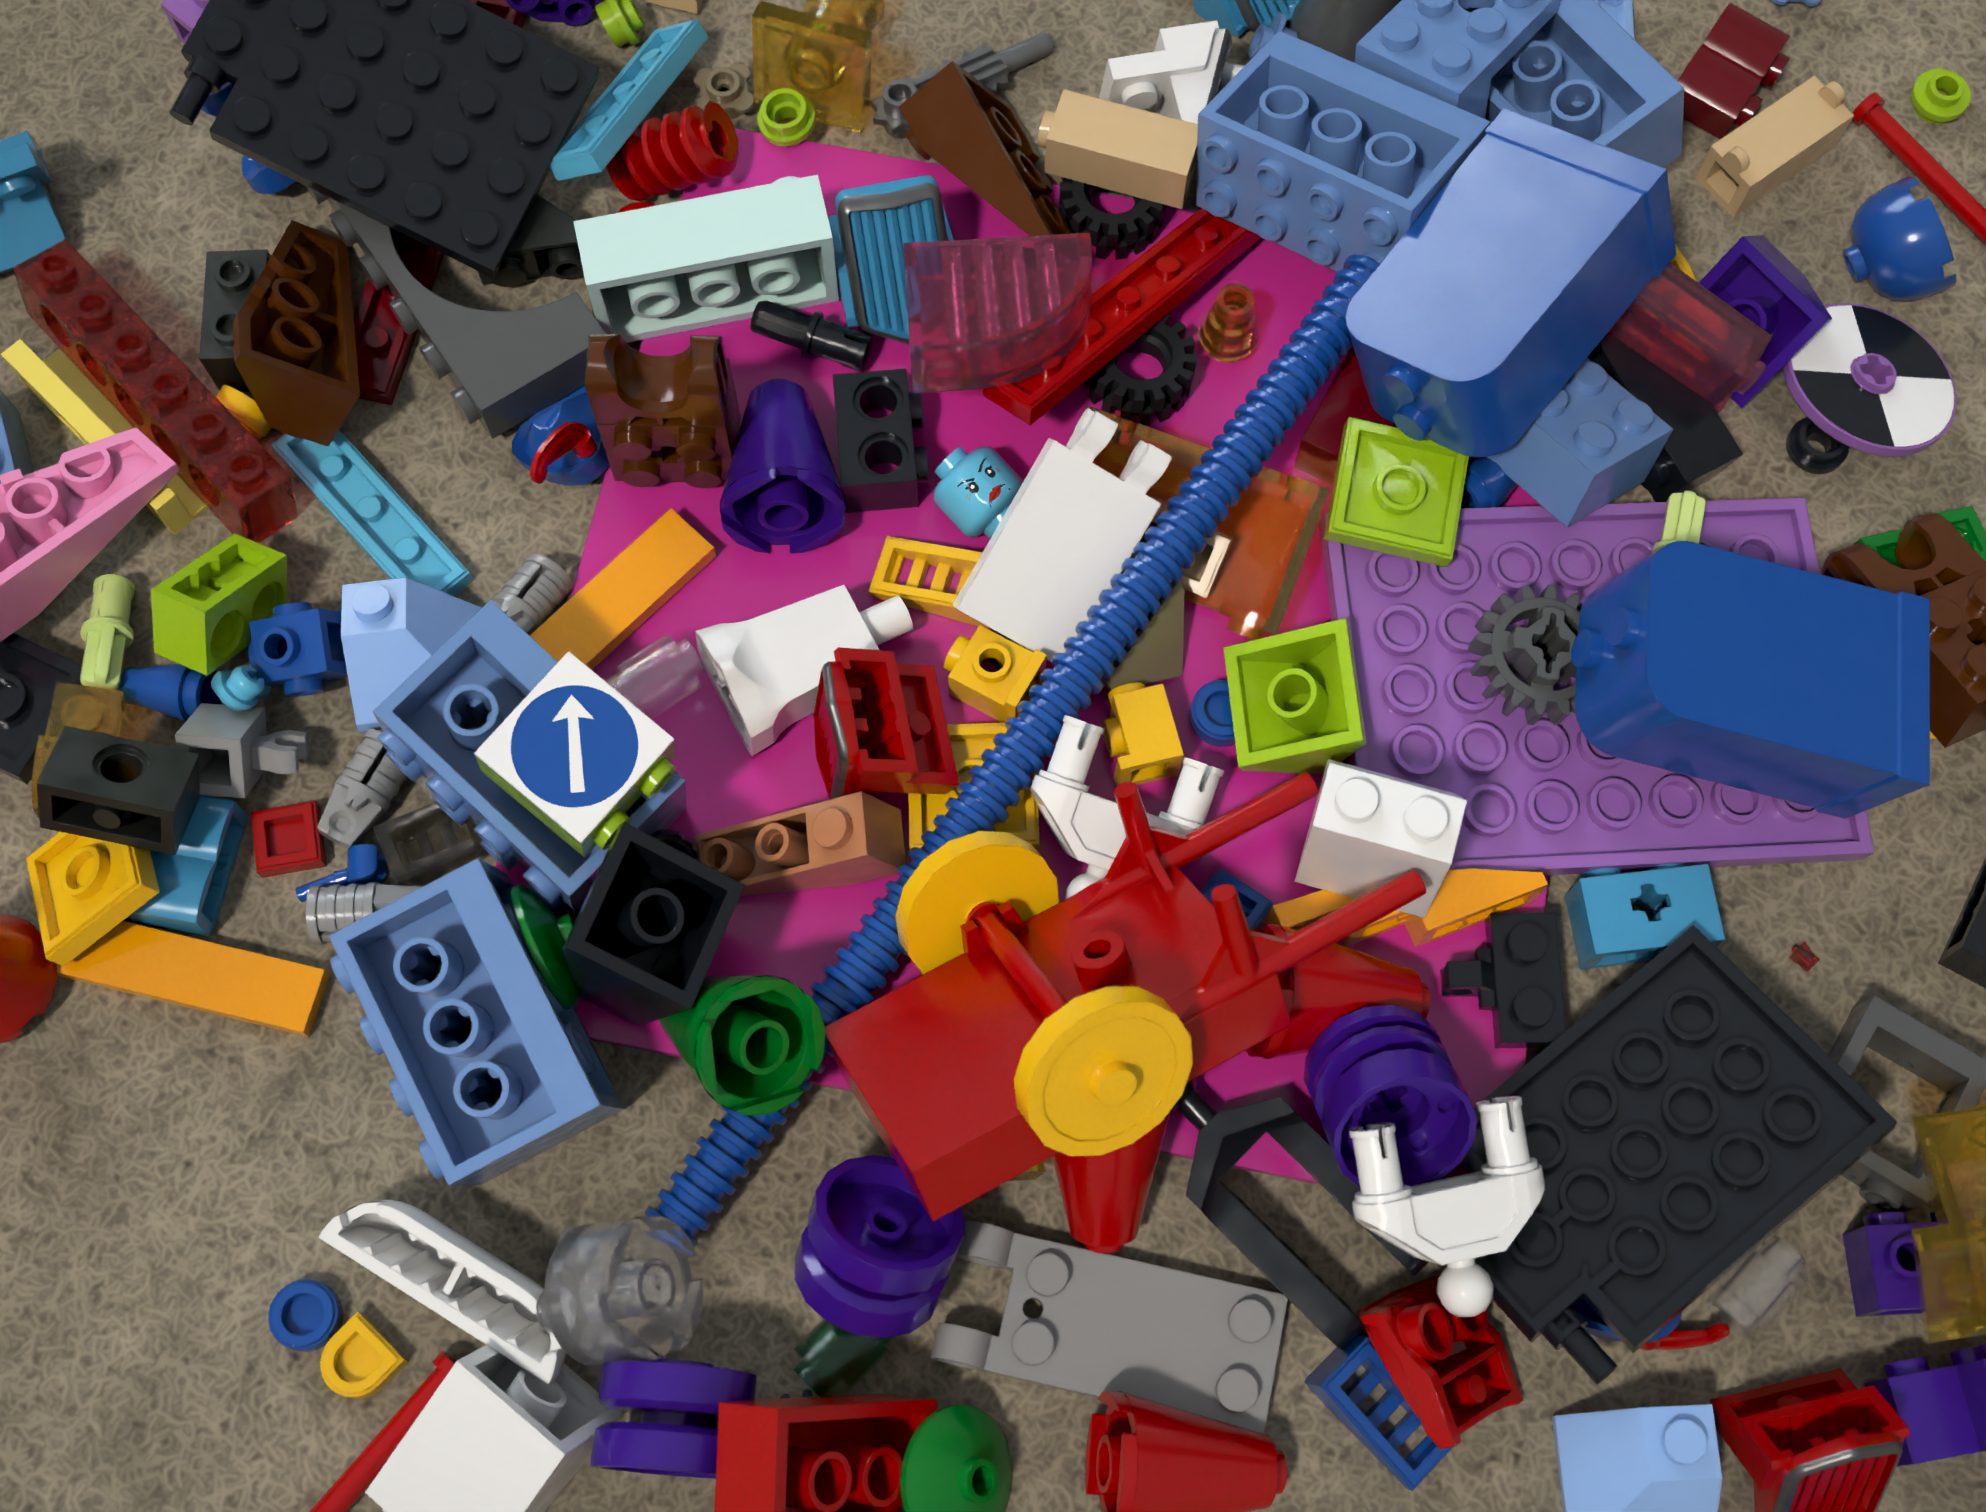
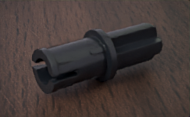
(812, 334)

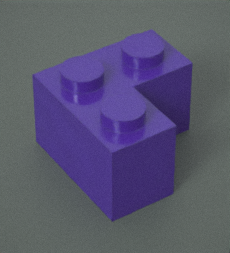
(1939, 1405)

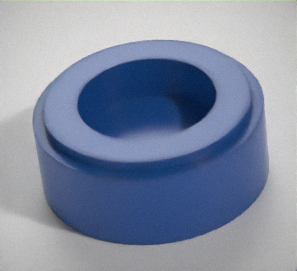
(1212, 715)
(305, 1315)

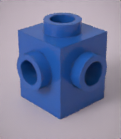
(298, 648)

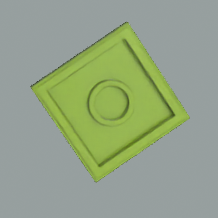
(1396, 494)

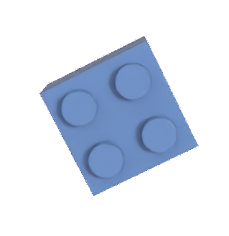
(1586, 446)

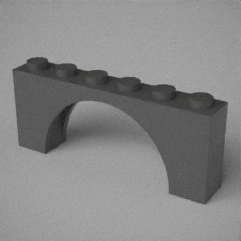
(498, 360)

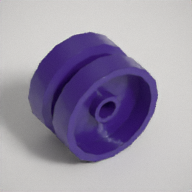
(873, 1250)
(675, 1412)

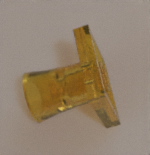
(819, 55)

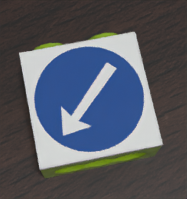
(578, 755)

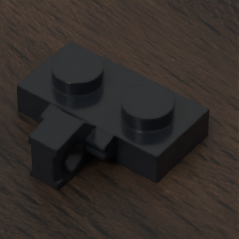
(1515, 979)

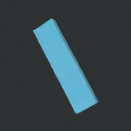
(627, 100)
(372, 512)

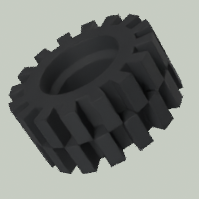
(1108, 229)
(1150, 395)

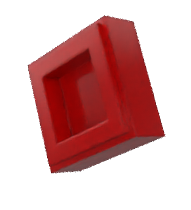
(288, 839)

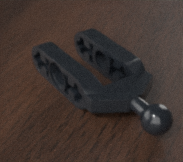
(1220, 1144)

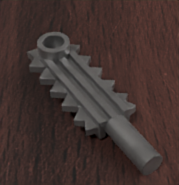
(981, 64)

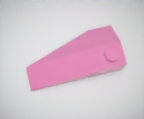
(67, 514)

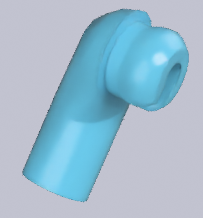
(239, 688)

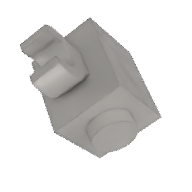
(237, 748)

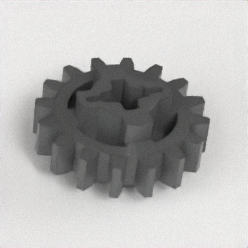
(1516, 665)

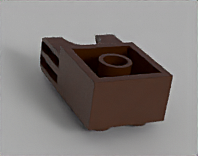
(664, 413)
(1953, 576)

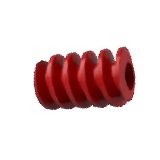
(675, 152)

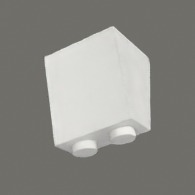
(1376, 829)
(492, 1440)

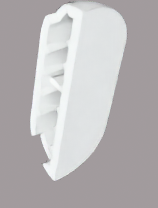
(450, 1279)

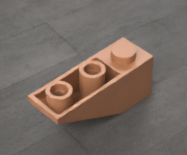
(810, 846)

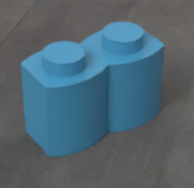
(198, 874)

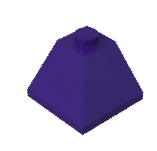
(1772, 295)

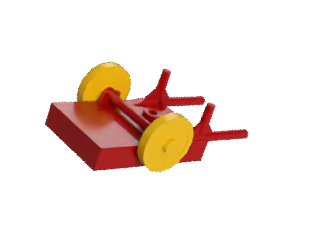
(1073, 1015)

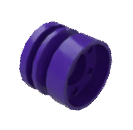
(1393, 1070)

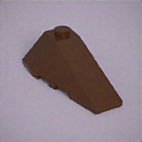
(983, 146)
(300, 336)

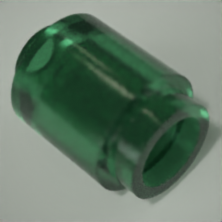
(837, 1358)

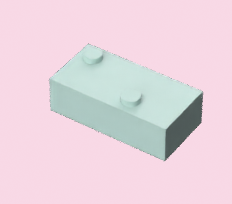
(709, 259)

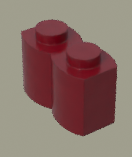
(1729, 70)

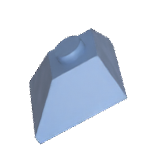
(390, 633)
(1639, 1460)

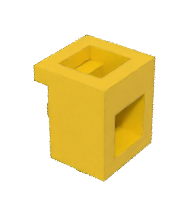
(992, 692)
(1142, 734)

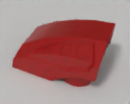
(1442, 1363)

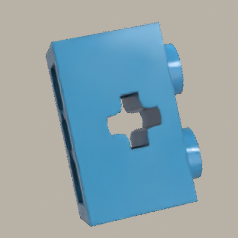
(1613, 934)

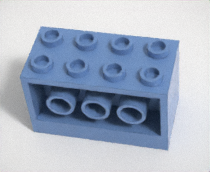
(1593, 83)
(1326, 152)
(481, 681)
(517, 1034)

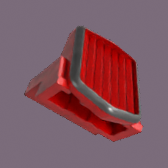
(881, 726)
(1813, 1443)

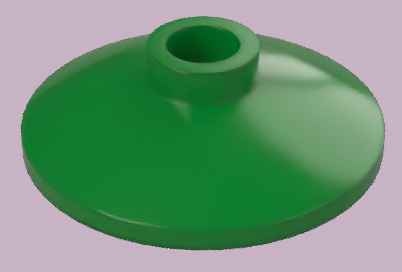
(545, 939)
(956, 1463)

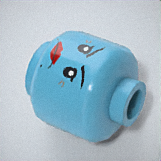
(975, 490)

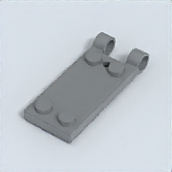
(1122, 1329)

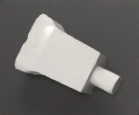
(773, 663)

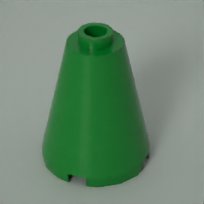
(750, 1041)

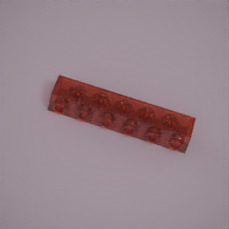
(156, 392)

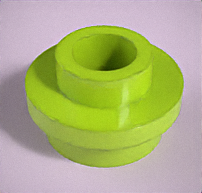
(621, 21)
(785, 104)
(1934, 106)

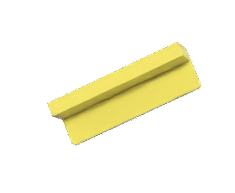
(93, 418)

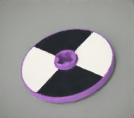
(1873, 383)

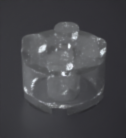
(621, 1291)

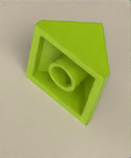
(1295, 699)

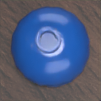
(1899, 245)

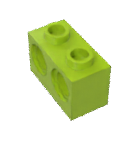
(208, 604)

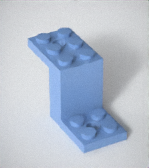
(1452, 50)

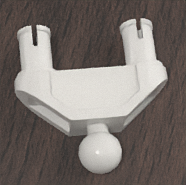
(1091, 825)
(1454, 1216)

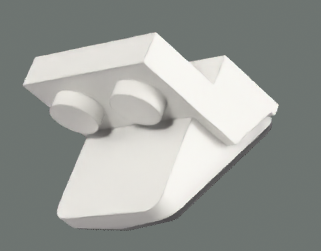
(1174, 78)

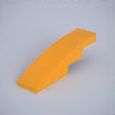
(1461, 902)

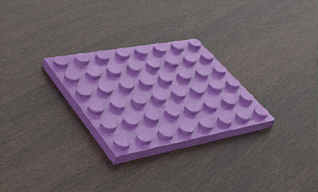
(1542, 790)

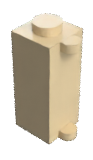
(1775, 144)
(1120, 148)

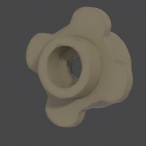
(735, 77)

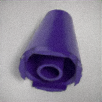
(781, 475)

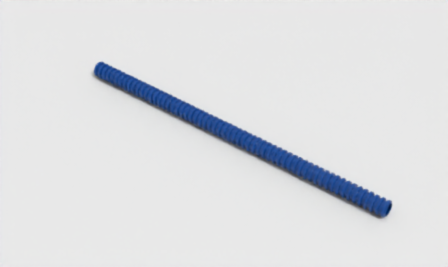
(1064, 691)

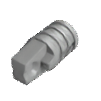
(534, 595)
(361, 793)
(339, 906)

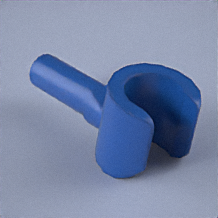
(363, 867)

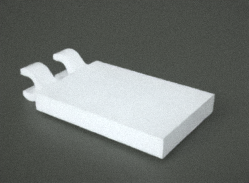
(1062, 538)

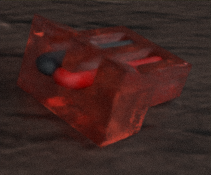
(1803, 956)

